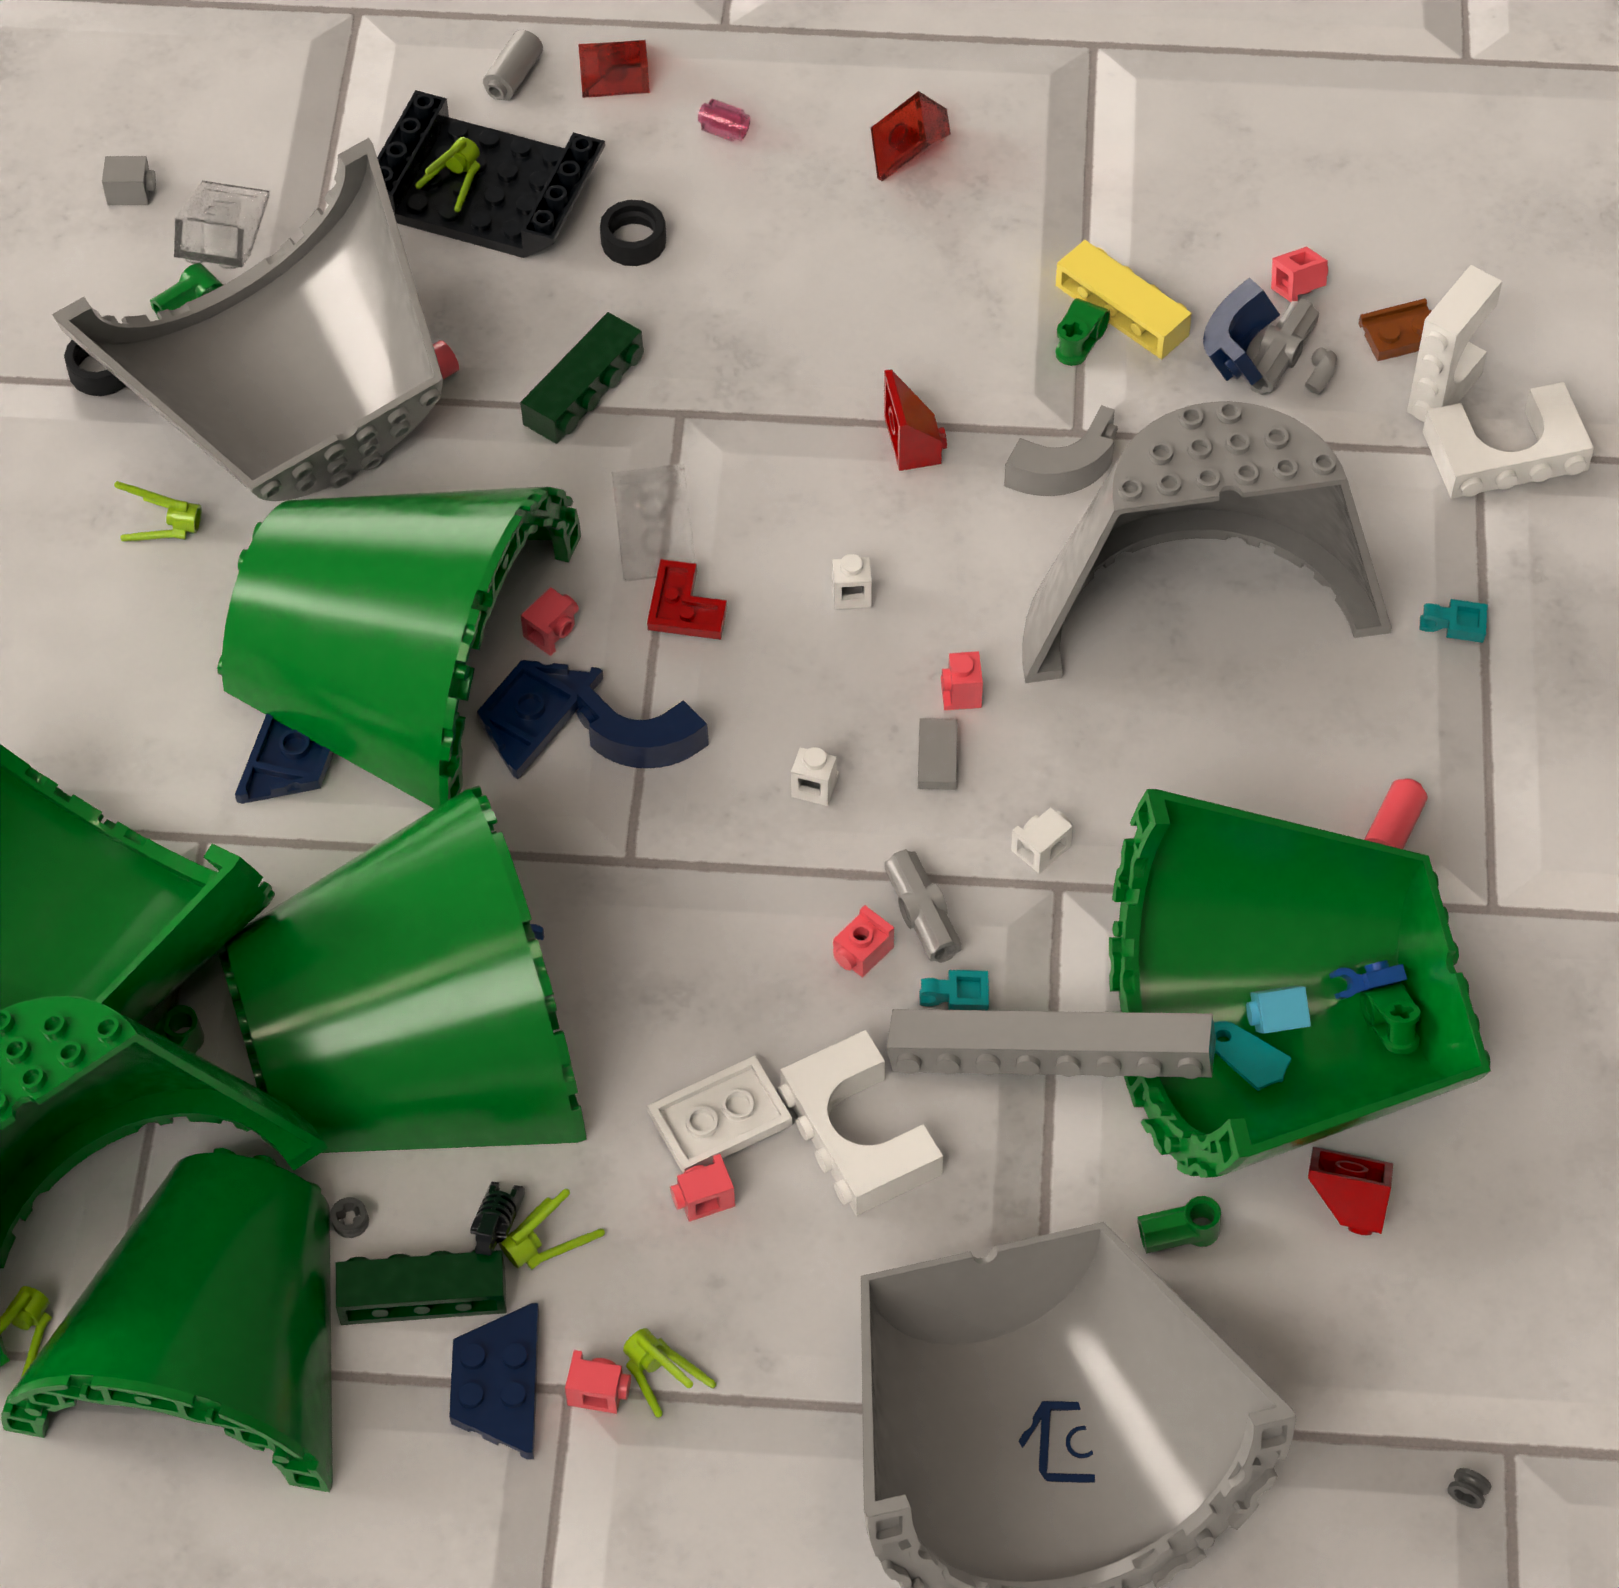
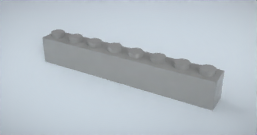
(1052, 1043)

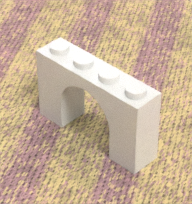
(1446, 358)
(1474, 467)
(862, 1172)

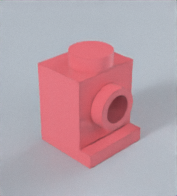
(1298, 273)
(549, 620)
(962, 681)
(875, 942)
(704, 1190)
(596, 1384)

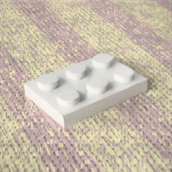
(720, 1114)

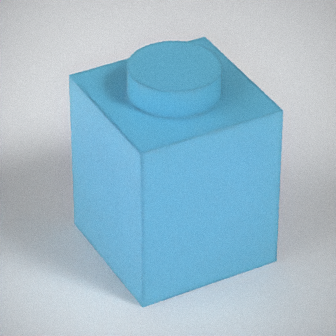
(1278, 1009)

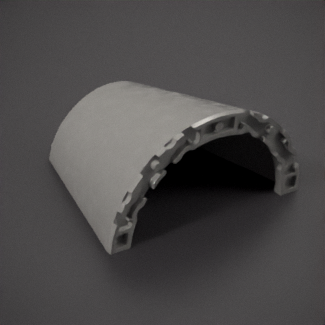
(299, 360)
(1215, 476)
(966, 1357)

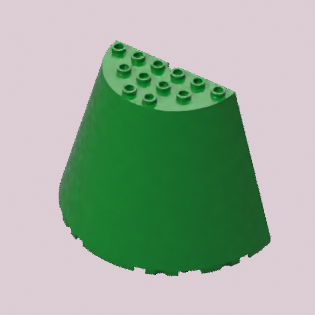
(365, 618)
(1258, 904)
(102, 906)
(409, 997)
(91, 1076)

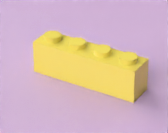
(1134, 304)

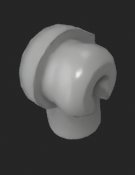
(1324, 371)

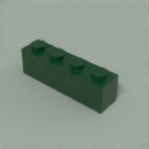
(582, 378)
(420, 1287)

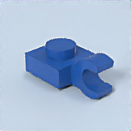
(1376, 976)

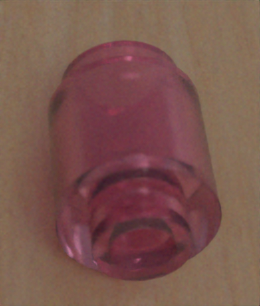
(724, 120)

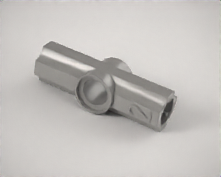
(1283, 344)
(922, 906)

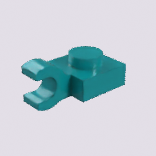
(1461, 618)
(962, 990)

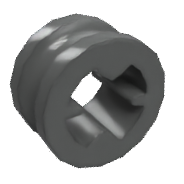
(339, 1211)
(1469, 1488)

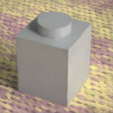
(127, 180)

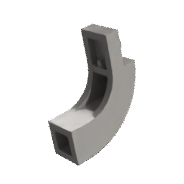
(1064, 469)

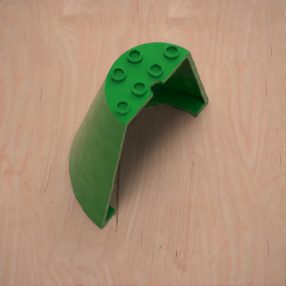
(207, 1316)

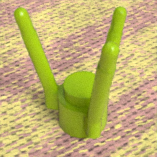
(458, 159)
(180, 514)
(522, 1243)
(26, 1311)
(650, 1354)

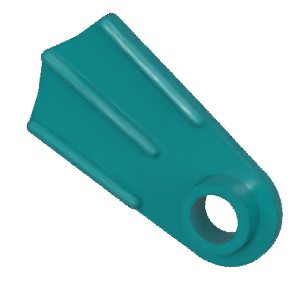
(1250, 1056)

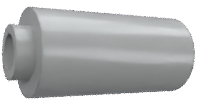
(512, 65)

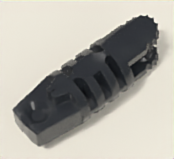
(495, 1217)

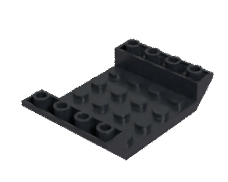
(515, 196)

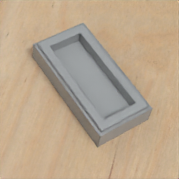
(937, 754)

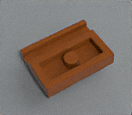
(1395, 329)

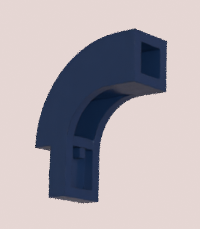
(1234, 327)
(641, 743)

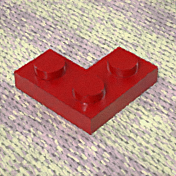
(679, 612)

